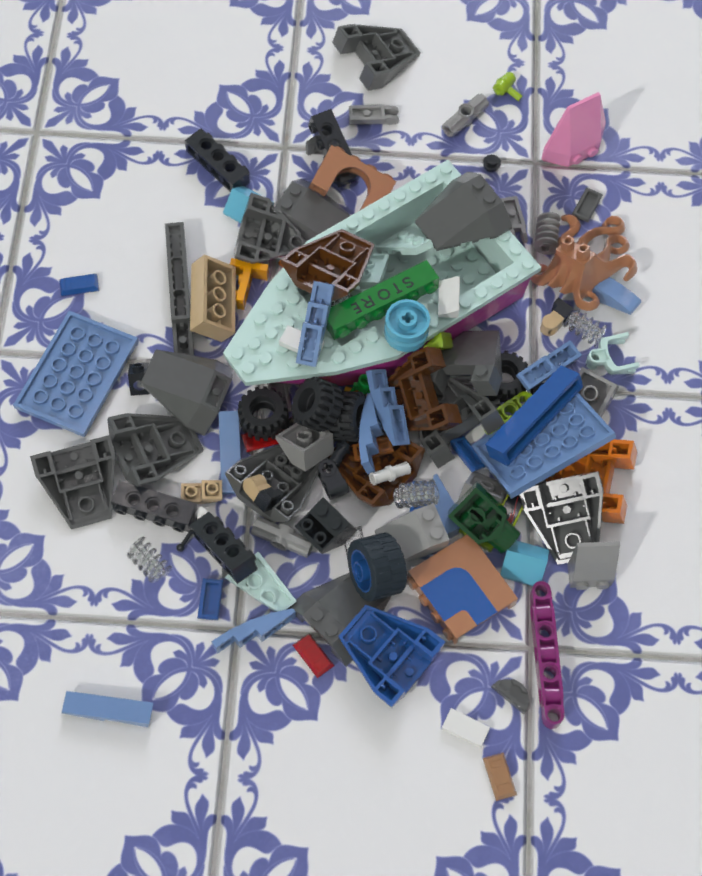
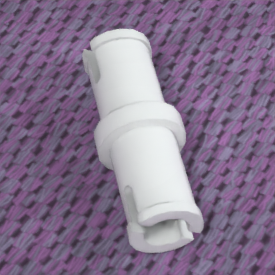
(389, 473)

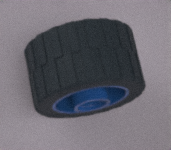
(377, 566)

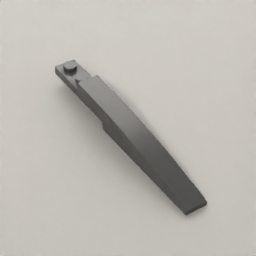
(179, 288)

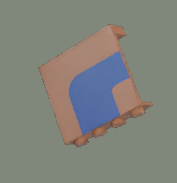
(460, 588)

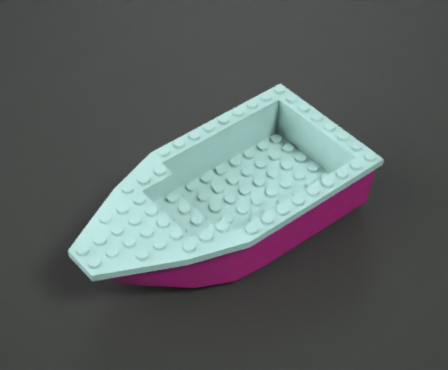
(489, 270)

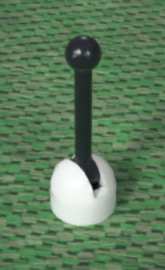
(199, 512)

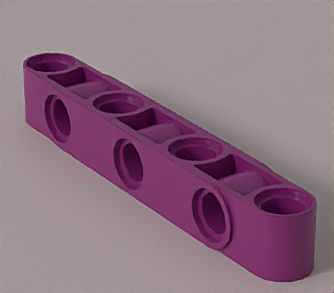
(546, 655)

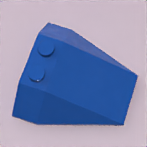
(389, 651)

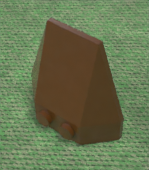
(330, 259)
(382, 493)

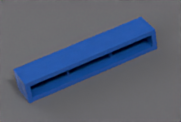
(534, 415)

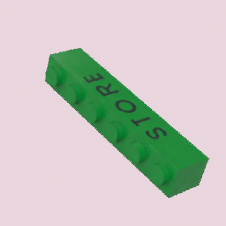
(375, 301)

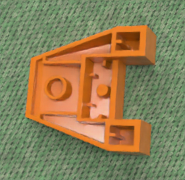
(612, 455)

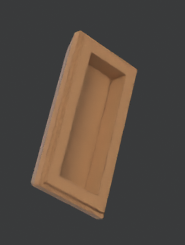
(499, 776)

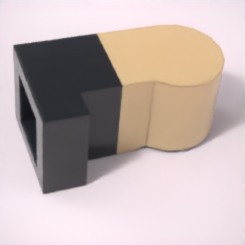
(555, 320)
(262, 493)

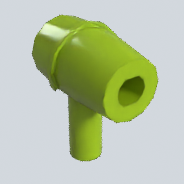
(504, 84)

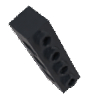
(327, 121)
(196, 147)
(127, 492)
(223, 547)

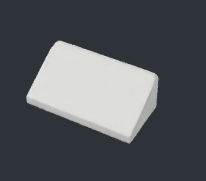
(449, 297)

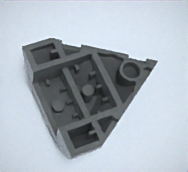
(265, 232)

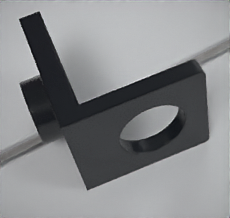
(136, 373)

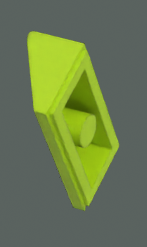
(442, 340)

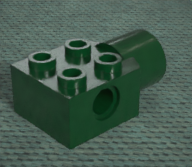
(483, 519)

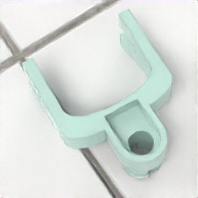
(601, 356)

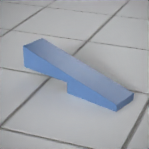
(545, 366)
(229, 445)
(107, 708)

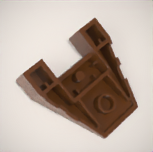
(417, 393)

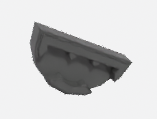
(513, 692)

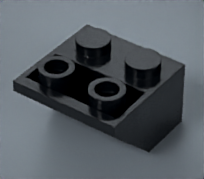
(325, 527)

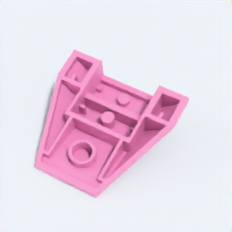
(577, 133)

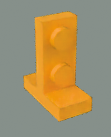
(246, 272)

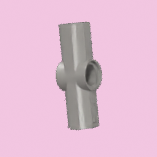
(465, 115)
(281, 537)

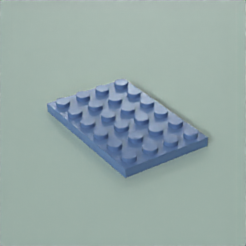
(76, 373)
(567, 438)

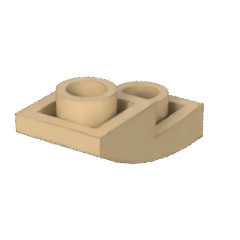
(202, 493)

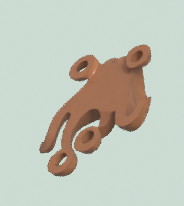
(580, 269)

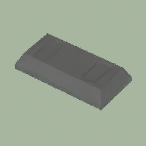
(587, 204)

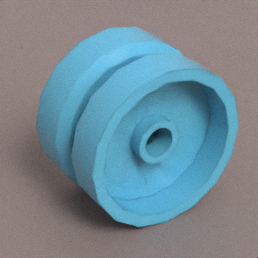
(407, 325)

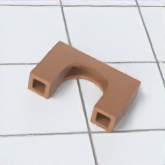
(339, 162)

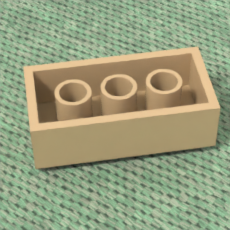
(213, 298)

